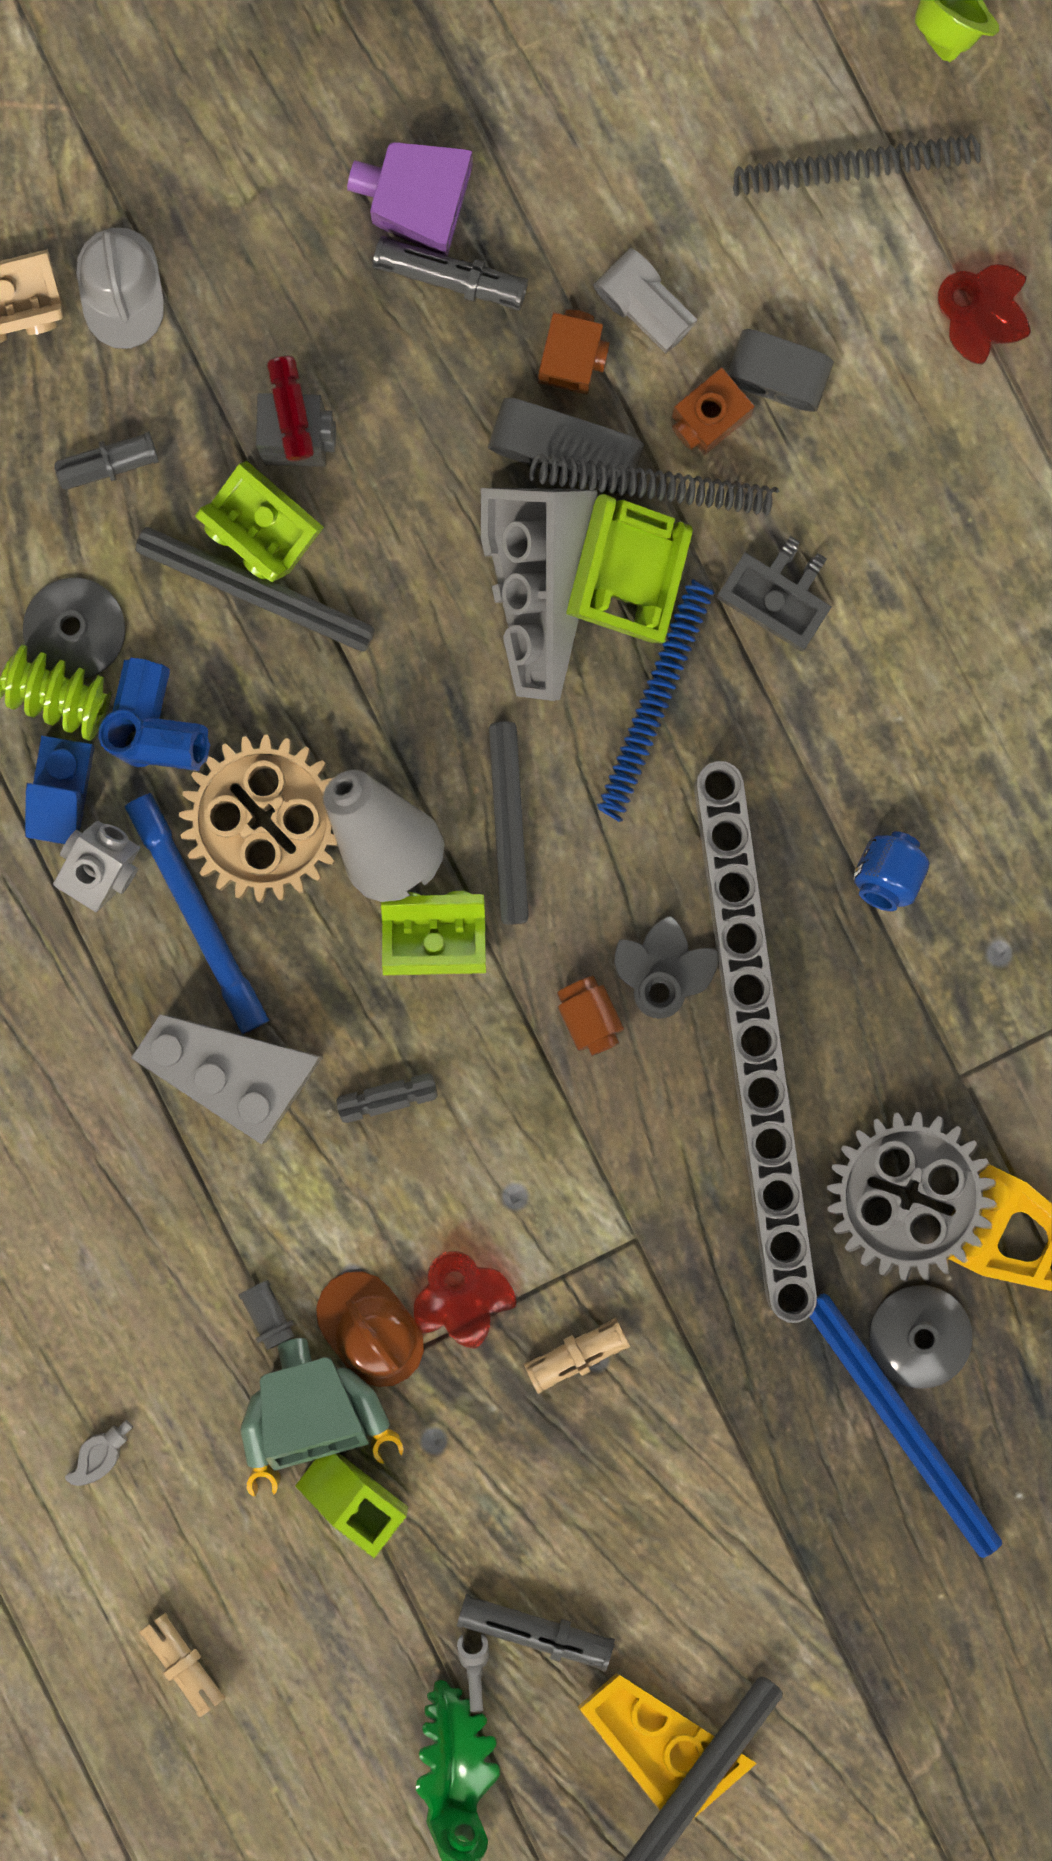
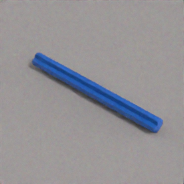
(904, 1427)

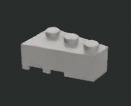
(228, 1073)

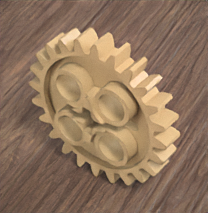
(229, 850)

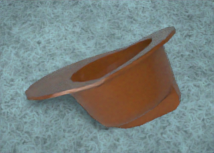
(369, 1329)

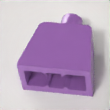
(416, 192)

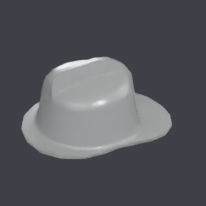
(120, 288)

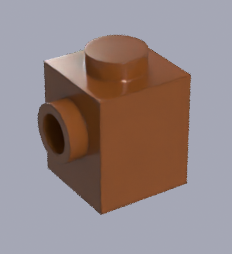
(573, 351)
(711, 412)

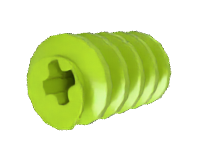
(54, 693)

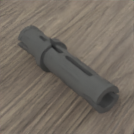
(463, 277)
(536, 1632)

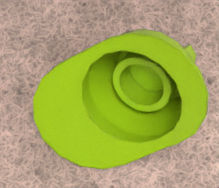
(954, 25)

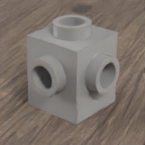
(97, 865)

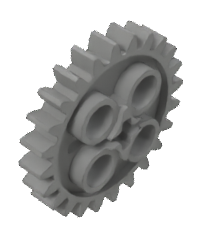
(928, 1152)

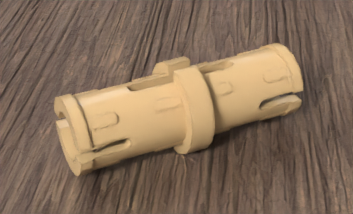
(576, 1355)
(182, 1665)

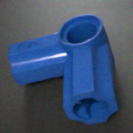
(139, 709)

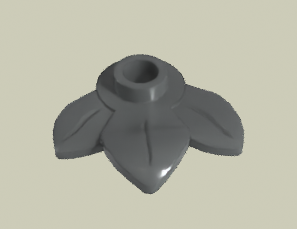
(667, 961)

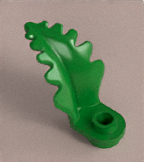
(456, 1775)

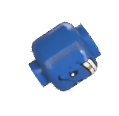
(891, 871)

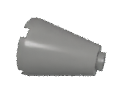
(381, 837)

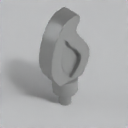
(99, 1455)

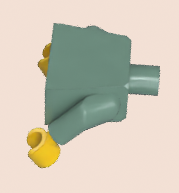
(309, 1414)

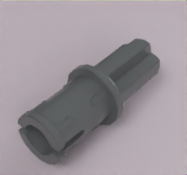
(106, 461)

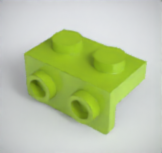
(259, 523)
(434, 934)

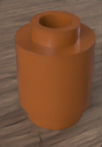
(590, 1015)

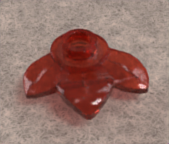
(991, 314)
(464, 1306)

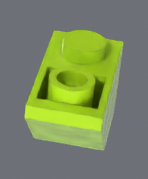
(352, 1502)

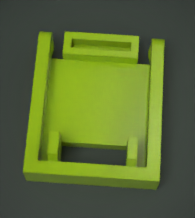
(632, 562)

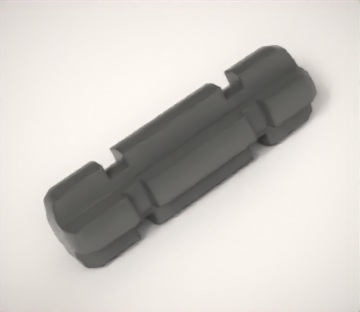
(386, 1098)

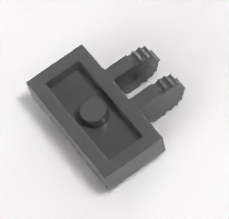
(773, 599)

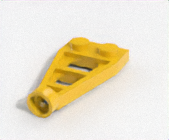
(1011, 1197)

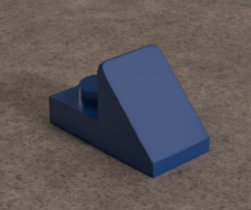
(58, 789)

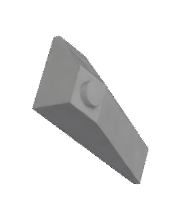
(536, 555)

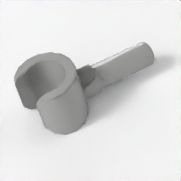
(474, 1665)

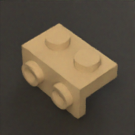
(29, 295)

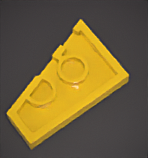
(652, 1739)

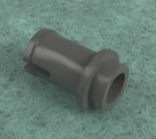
(267, 1315)

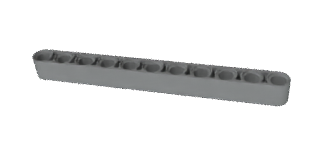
(770, 1063)

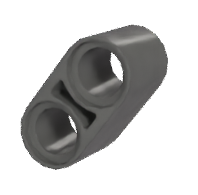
(780, 370)

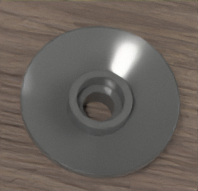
(100, 631)
(901, 1318)

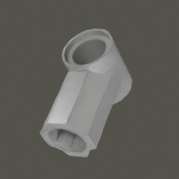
(635, 291)

